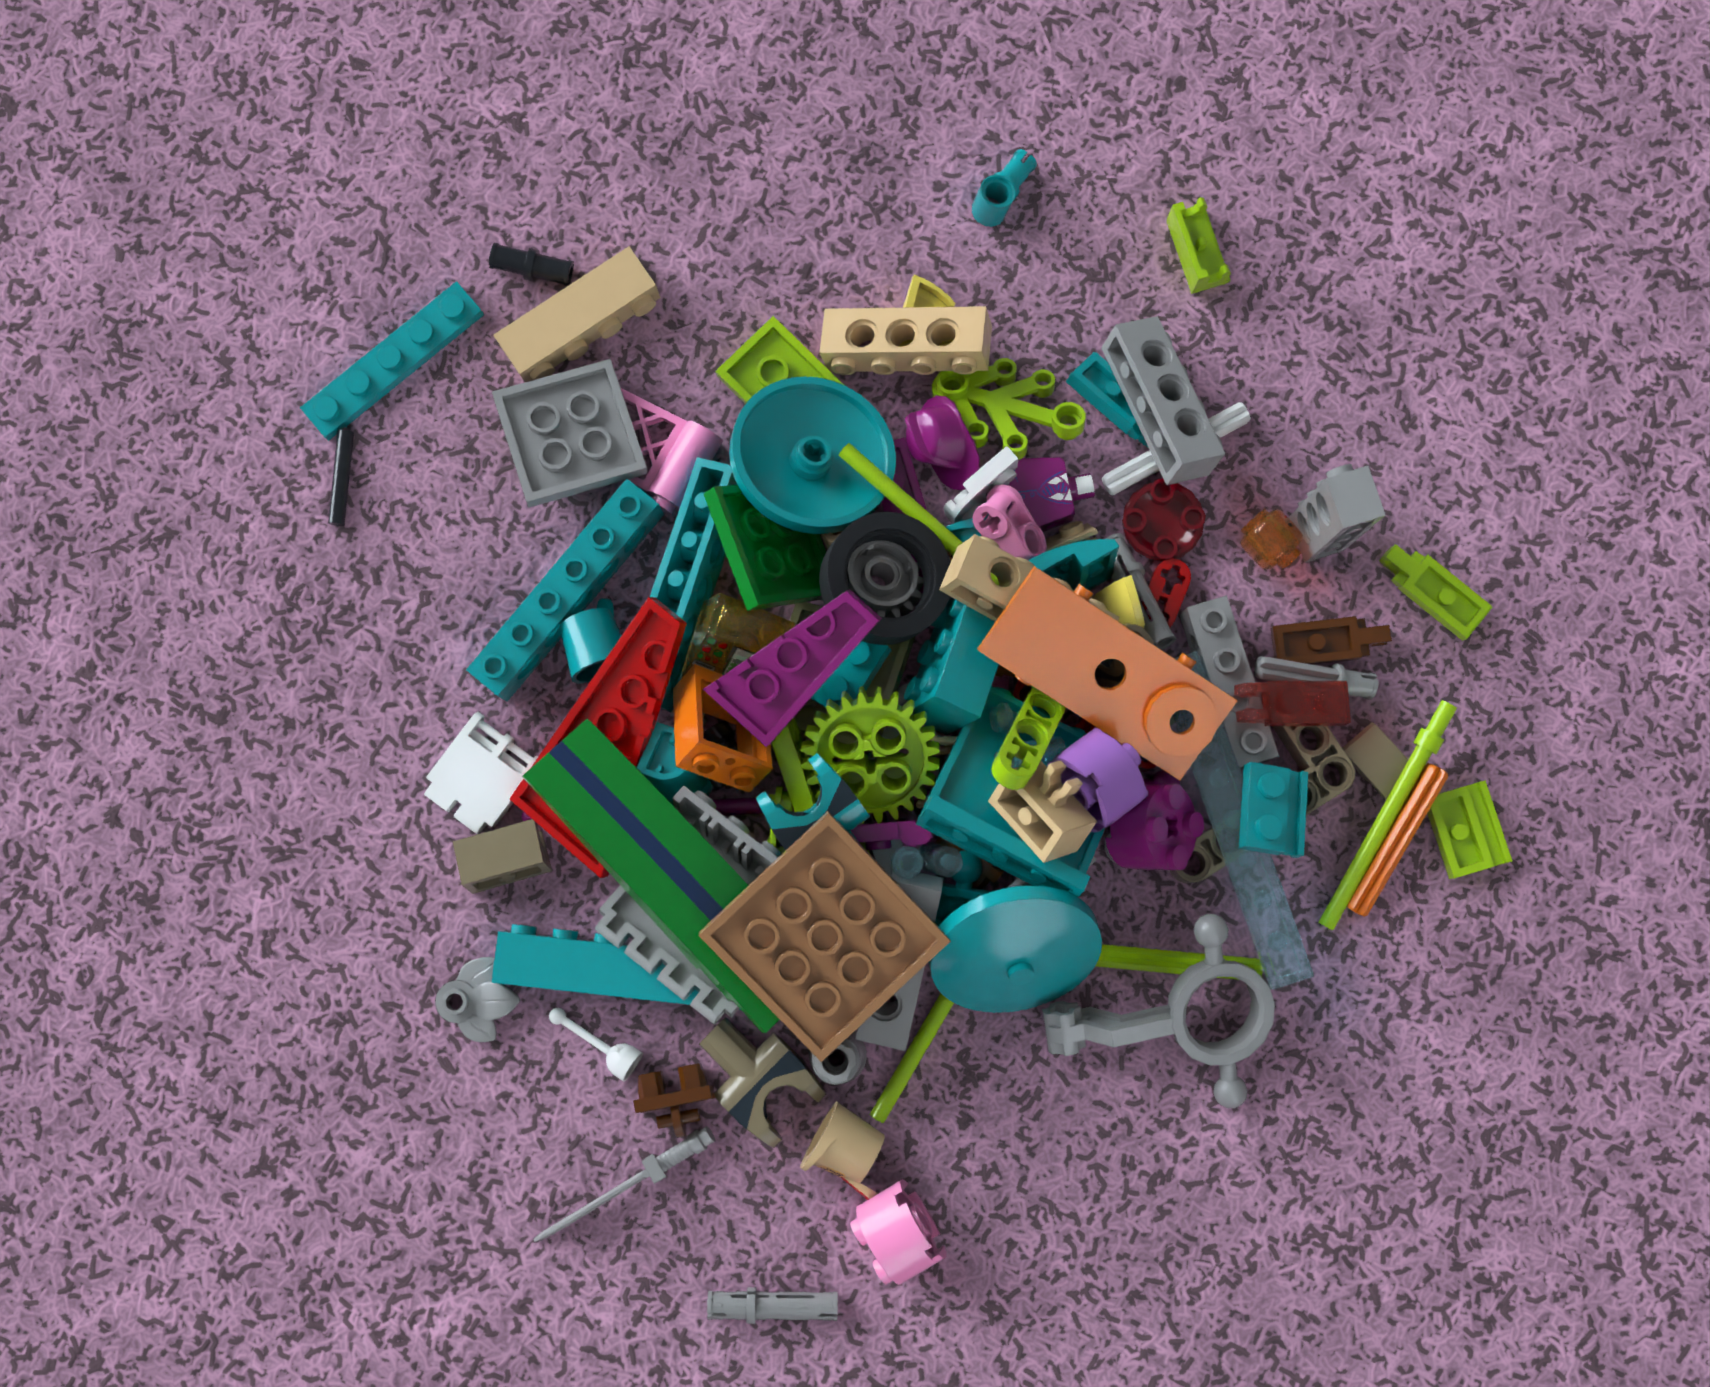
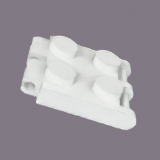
(478, 775)

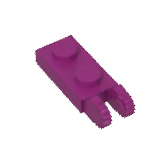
(879, 835)

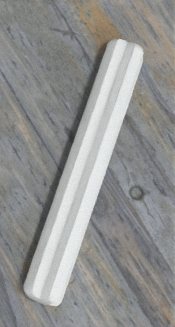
(1145, 465)

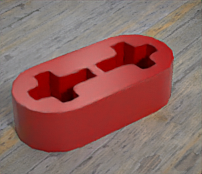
(1177, 593)

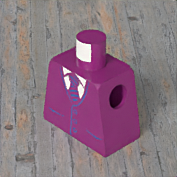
(1049, 490)

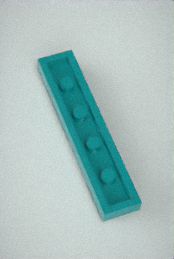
(392, 361)

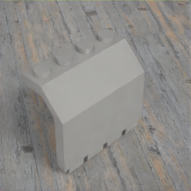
(649, 944)

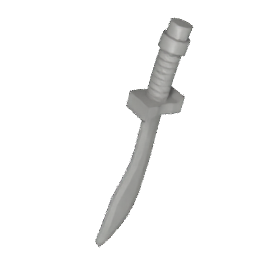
(654, 1167)

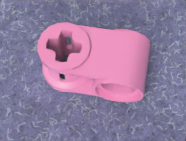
(1011, 528)

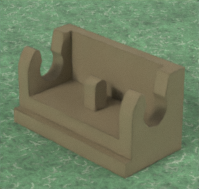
(502, 856)

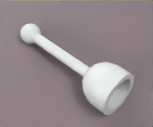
(620, 1058)

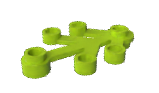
(1005, 402)

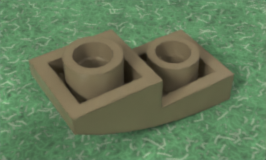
(1376, 758)

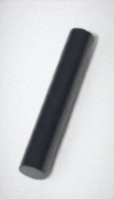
(341, 477)

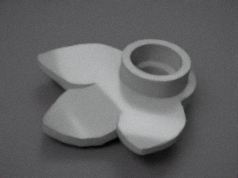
(481, 1000)

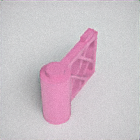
(678, 453)

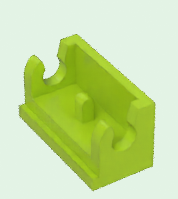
(1197, 246)

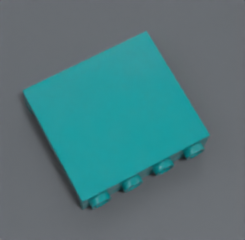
(962, 815)

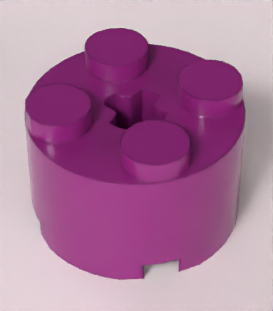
(1157, 831)

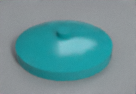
(790, 448)
(1016, 949)

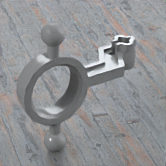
(1070, 1025)

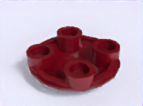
(1163, 520)

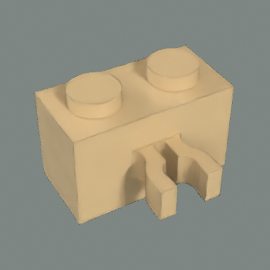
(1046, 812)

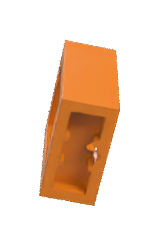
(694, 754)

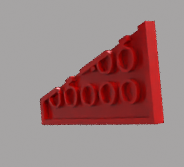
(621, 703)

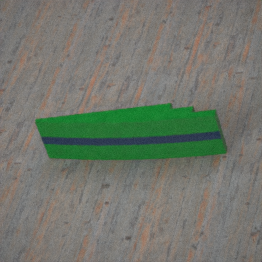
(645, 849)

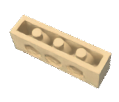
(888, 327)
(971, 581)

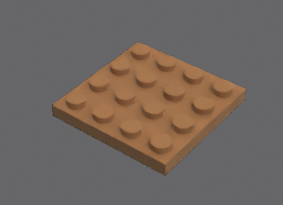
(824, 936)

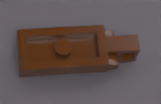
(1327, 640)

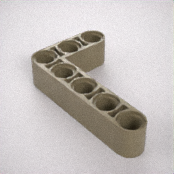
(1318, 793)

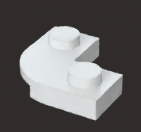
(995, 472)

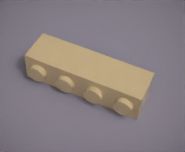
(578, 316)

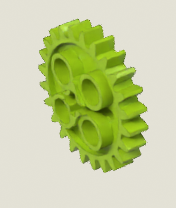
(864, 719)

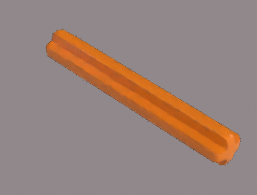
(1398, 838)

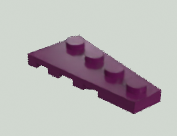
(787, 672)

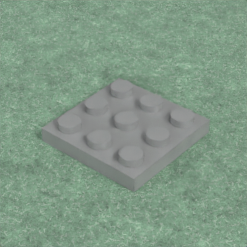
(569, 433)

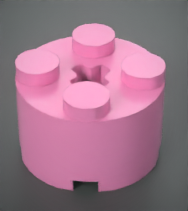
(898, 1234)

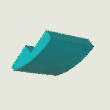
(1080, 562)

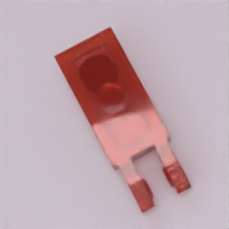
(1296, 703)

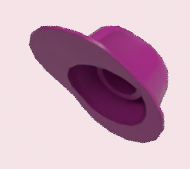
(942, 439)

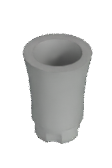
(854, 1062)

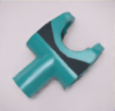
(834, 797)

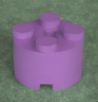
(1108, 776)

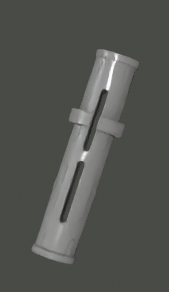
(1158, 628)
(762, 1305)

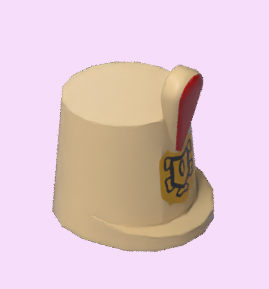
(845, 1148)

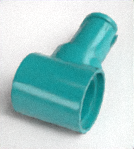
(1003, 188)

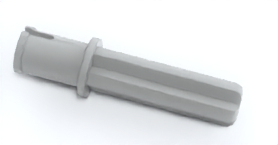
(1274, 669)

